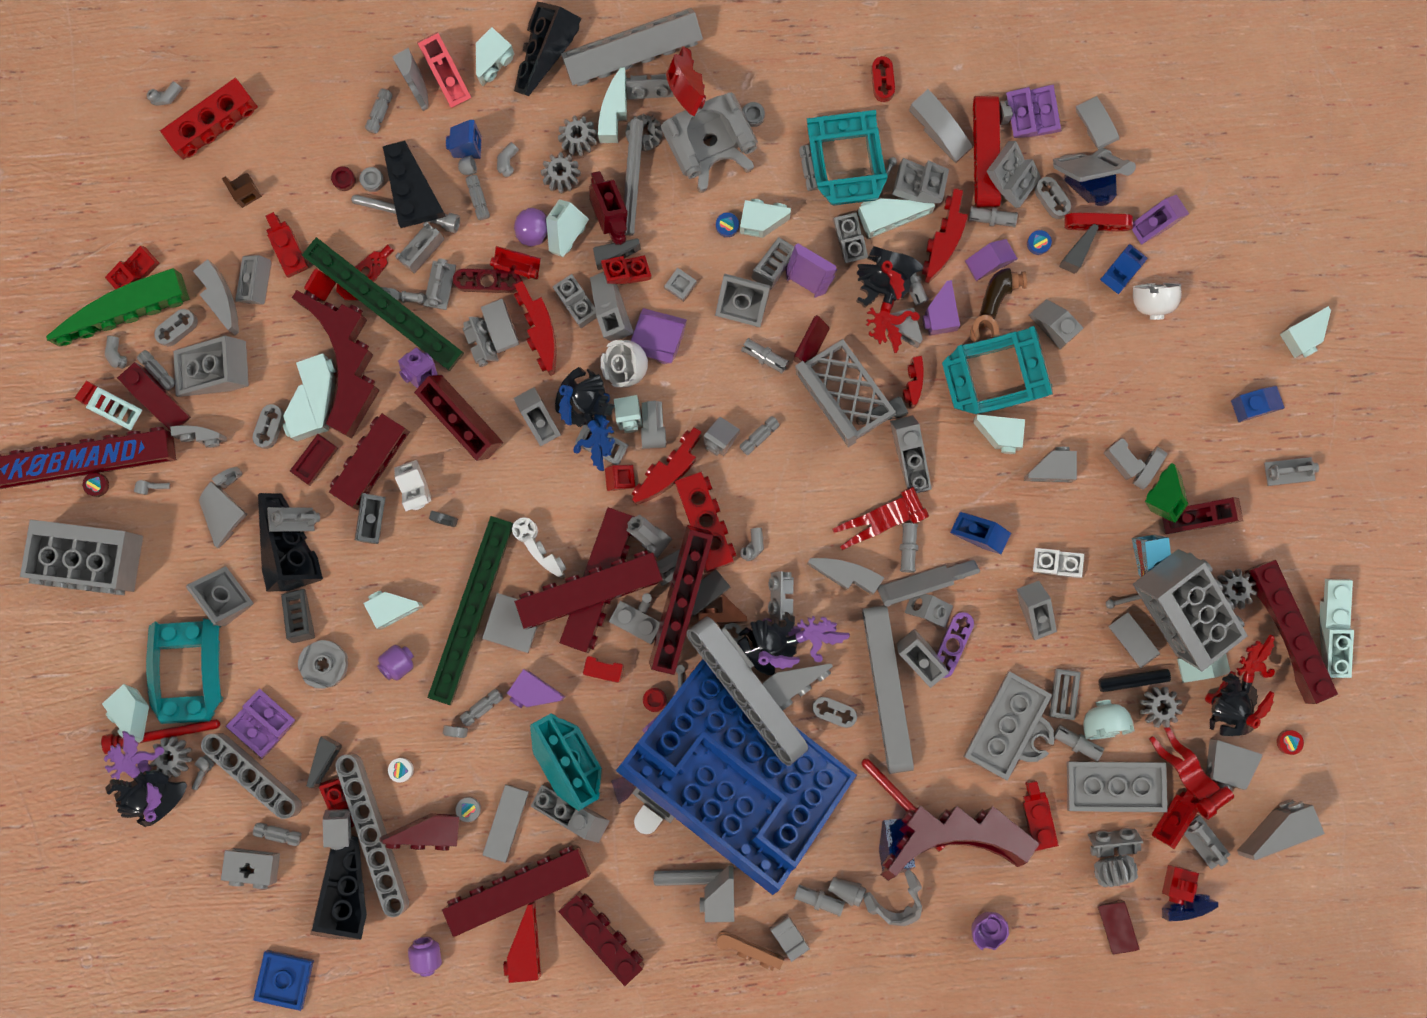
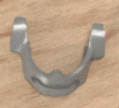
(909, 915)

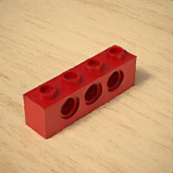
(197, 117)
(687, 488)

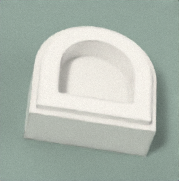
(647, 820)

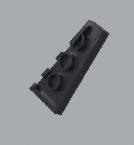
(410, 190)

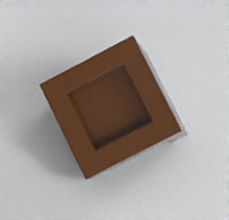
(242, 189)

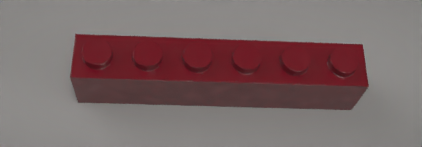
(608, 547)
(589, 590)
(680, 600)
(516, 891)

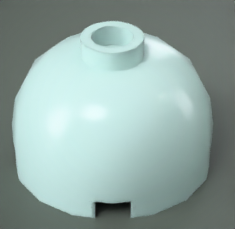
(1107, 721)

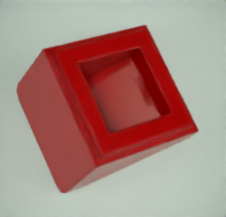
(319, 285)
(620, 477)

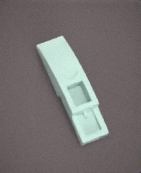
(1335, 629)

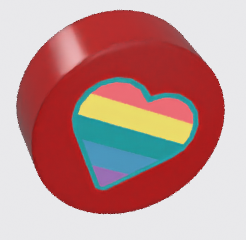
(1290, 742)

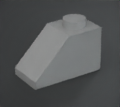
(1056, 323)
(537, 416)
(1056, 466)
(1037, 609)
(922, 658)
(719, 898)

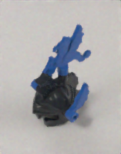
(579, 404)

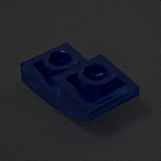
(1201, 905)

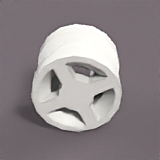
(521, 527)

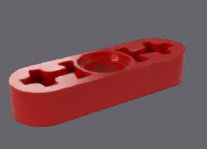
(1105, 221)

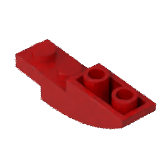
(685, 82)
(944, 243)
(542, 334)
(663, 477)

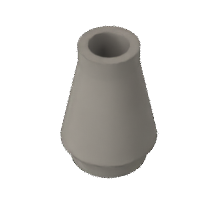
(848, 891)

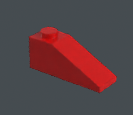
(524, 954)

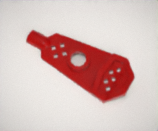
(374, 272)

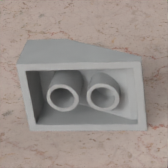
(211, 367)
(1282, 829)

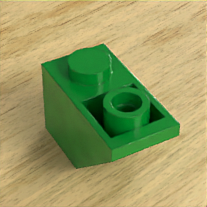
(1168, 496)

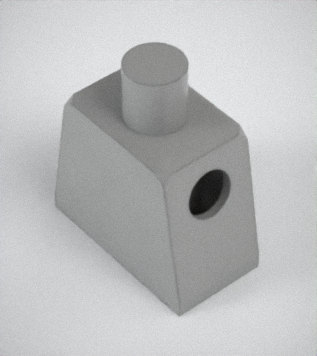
(1231, 764)

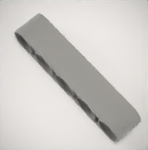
(240, 772)

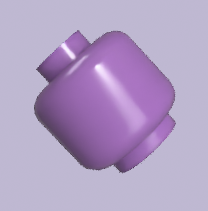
(395, 662)
(424, 956)

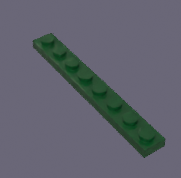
(382, 304)
(470, 611)

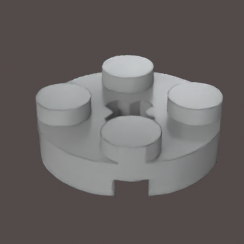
(317, 652)

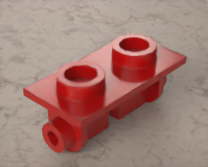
(519, 262)

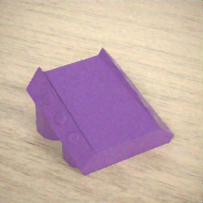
(810, 270)
(659, 335)

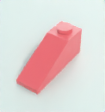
(444, 69)

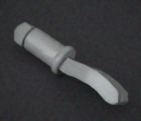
(406, 296)

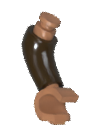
(998, 287)

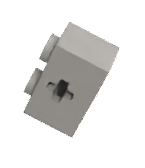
(264, 865)

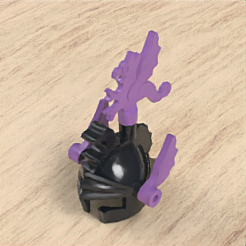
(777, 641)
(150, 792)

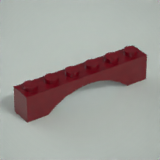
(1306, 661)

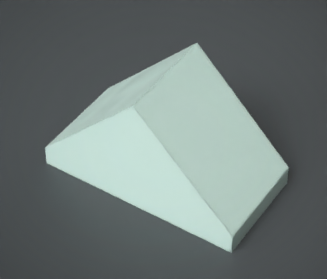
(1190, 673)

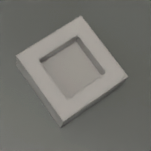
(680, 284)

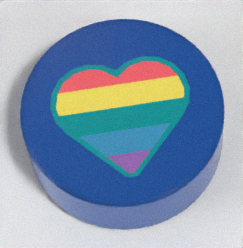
(727, 224)
(1039, 242)

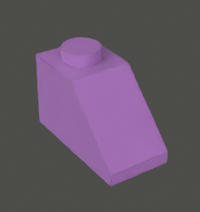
(1159, 219)
(942, 312)
(532, 691)

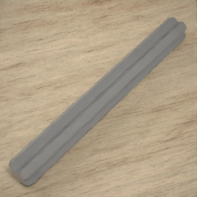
(632, 172)

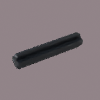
(1134, 680)

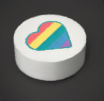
(400, 770)

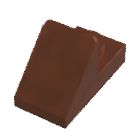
(730, 613)

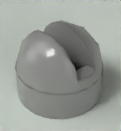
(467, 166)

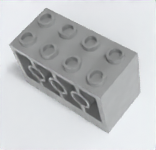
(81, 557)
(1191, 609)

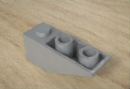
(610, 309)
(911, 453)
(787, 684)
(583, 822)

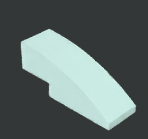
(613, 108)

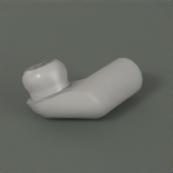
(164, 97)
(503, 160)
(112, 354)
(755, 547)

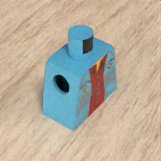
(1150, 551)

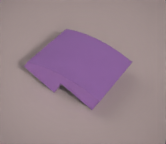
(1034, 111)
(260, 723)

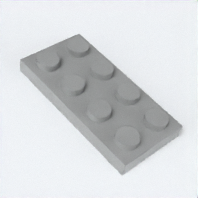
(1116, 786)

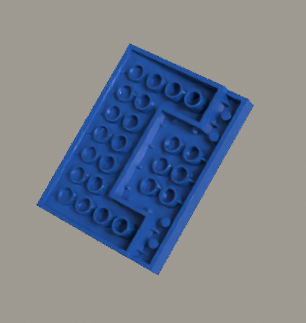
(728, 784)

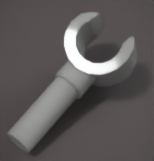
(143, 486)
(204, 764)

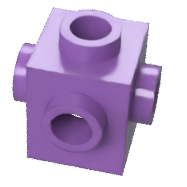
(416, 367)

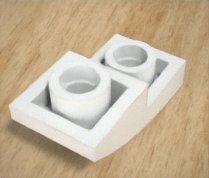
(1058, 563)
(552, 564)

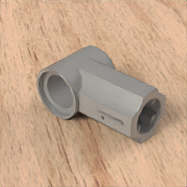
(653, 432)
(651, 537)

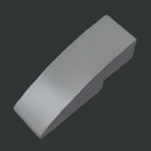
(940, 125)
(218, 295)
(846, 573)

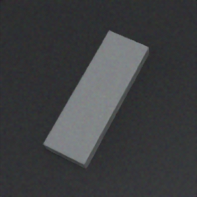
(505, 823)

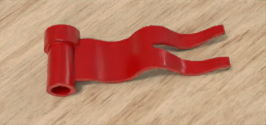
(886, 517)
(1193, 777)

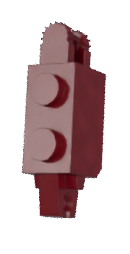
(608, 207)

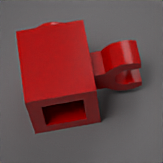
(1180, 884)

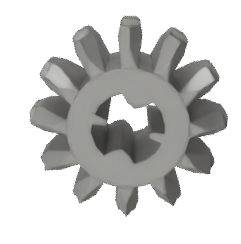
(577, 144)
(569, 174)
(1239, 582)
(1166, 714)
(175, 748)
(1116, 871)

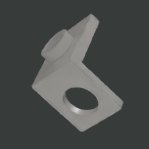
(931, 609)

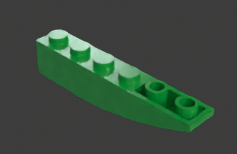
(123, 305)

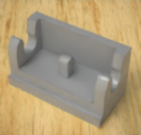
(420, 248)

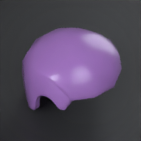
(531, 227)
(989, 930)

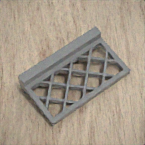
(831, 407)

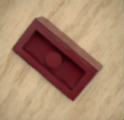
(812, 340)
(1118, 927)

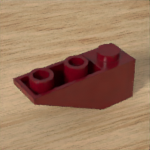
(430, 830)

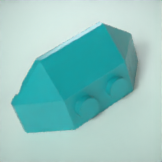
(566, 760)

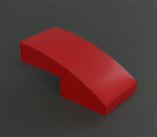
(136, 267)

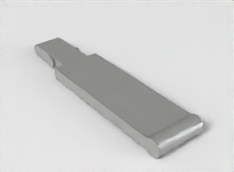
(925, 582)

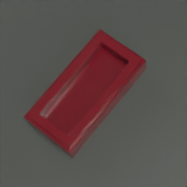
(313, 459)

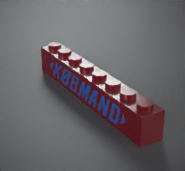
(86, 457)

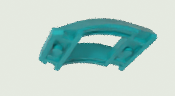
(847, 127)
(1031, 365)
(184, 635)

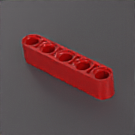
(986, 149)

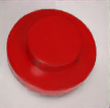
(654, 699)

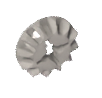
(654, 128)

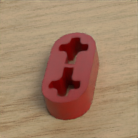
(888, 79)

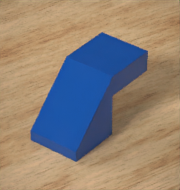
(1123, 268)

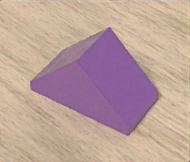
(990, 259)

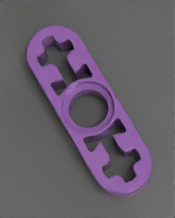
(966, 631)

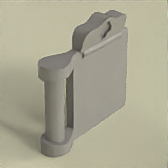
(1100, 164)

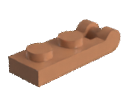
(749, 950)

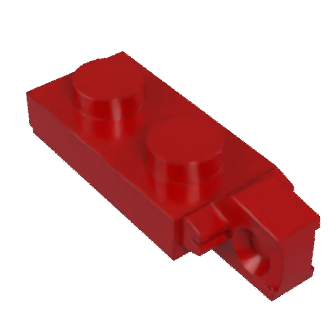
(285, 246)
(1039, 817)
(1176, 819)

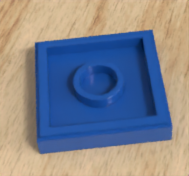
(283, 980)

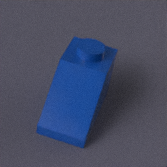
(464, 140)
(1257, 403)
(981, 532)

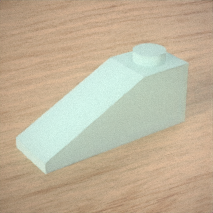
(888, 214)
(319, 385)

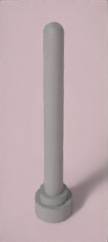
(450, 222)

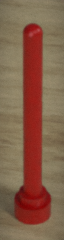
(112, 739)
(890, 788)

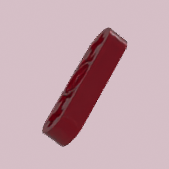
(470, 285)

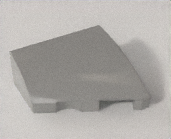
(413, 76)
(220, 513)

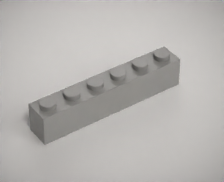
(632, 46)

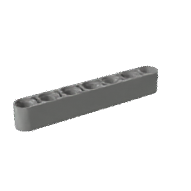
(887, 689)
(747, 691)
(369, 846)

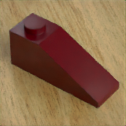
(153, 396)
(1206, 515)

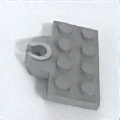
(1011, 727)

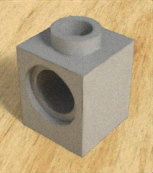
(336, 829)

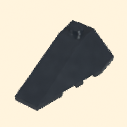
(550, 35)
(284, 554)
(341, 899)

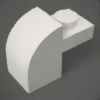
(412, 485)

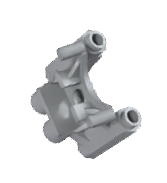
(718, 117)

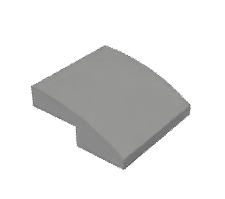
(1013, 174)
(920, 182)

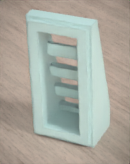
(130, 421)

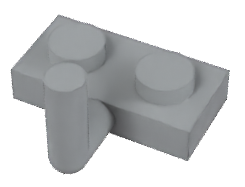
(635, 620)

